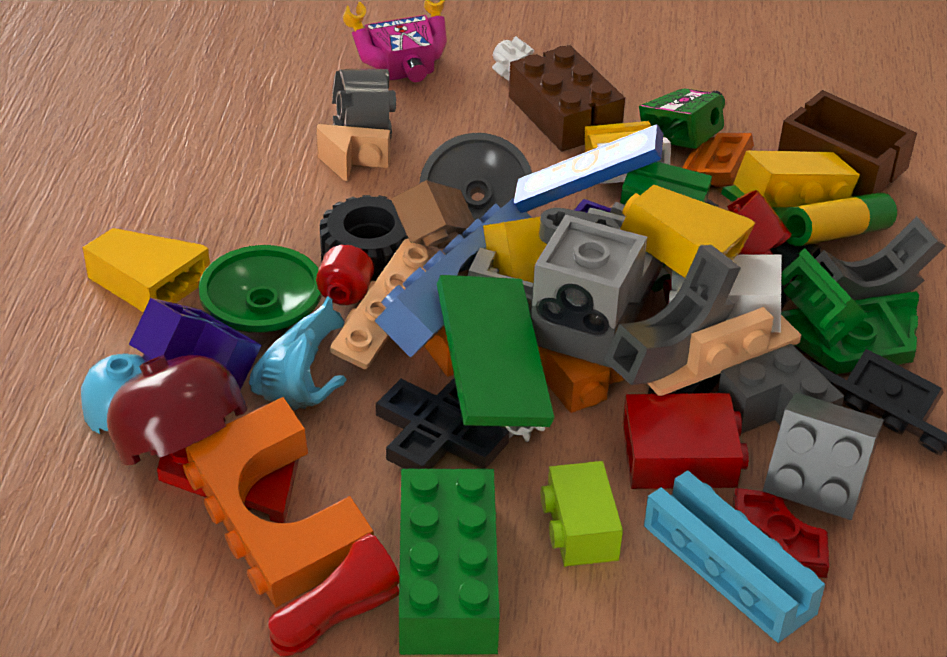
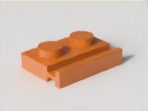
(720, 157)

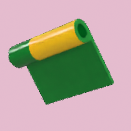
(832, 218)

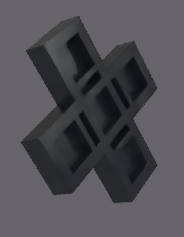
(434, 427)

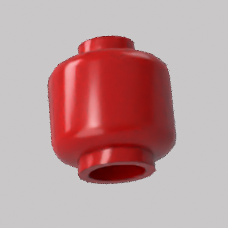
(345, 274)

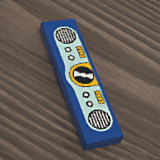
(589, 169)

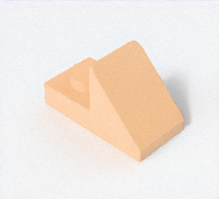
(348, 146)

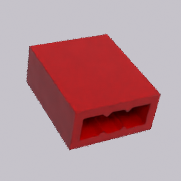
(683, 434)

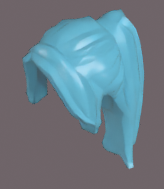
(287, 363)

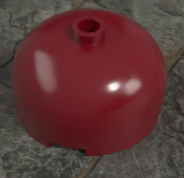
(171, 406)

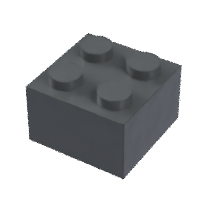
(822, 455)

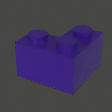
(186, 331)

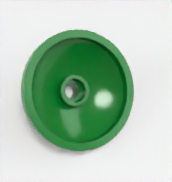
(260, 288)

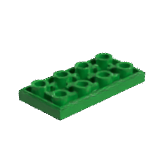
(494, 352)

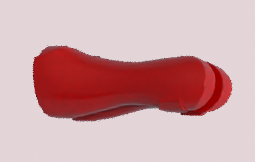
(356, 586)

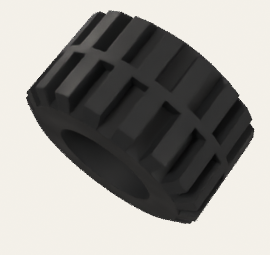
(366, 224)

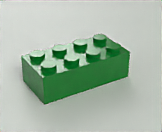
(448, 563)

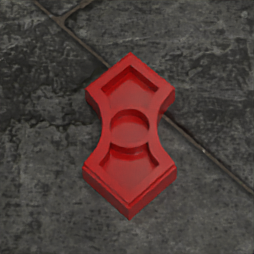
(773, 518)

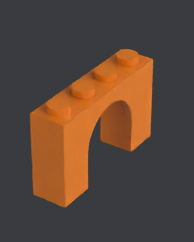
(281, 556)

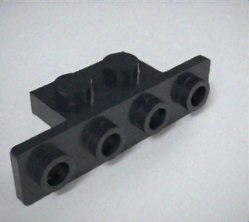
(894, 395)

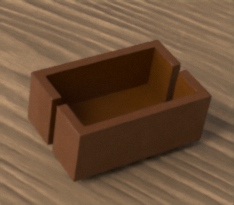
(562, 93)
(862, 139)

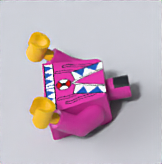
(400, 45)

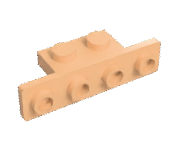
(361, 335)
(727, 346)

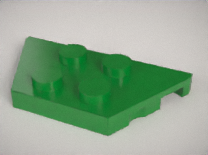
(885, 331)

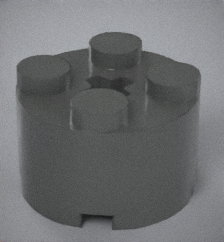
(363, 98)

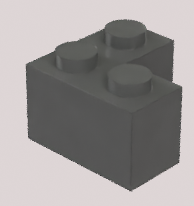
(768, 382)

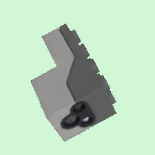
(589, 285)

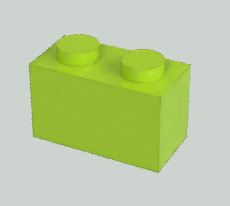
(582, 514)

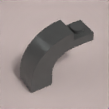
(891, 269)
(661, 344)

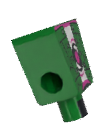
(686, 116)

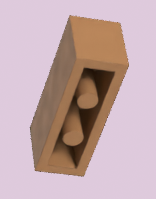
(432, 213)

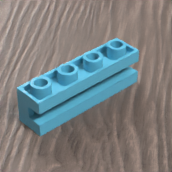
(734, 556)

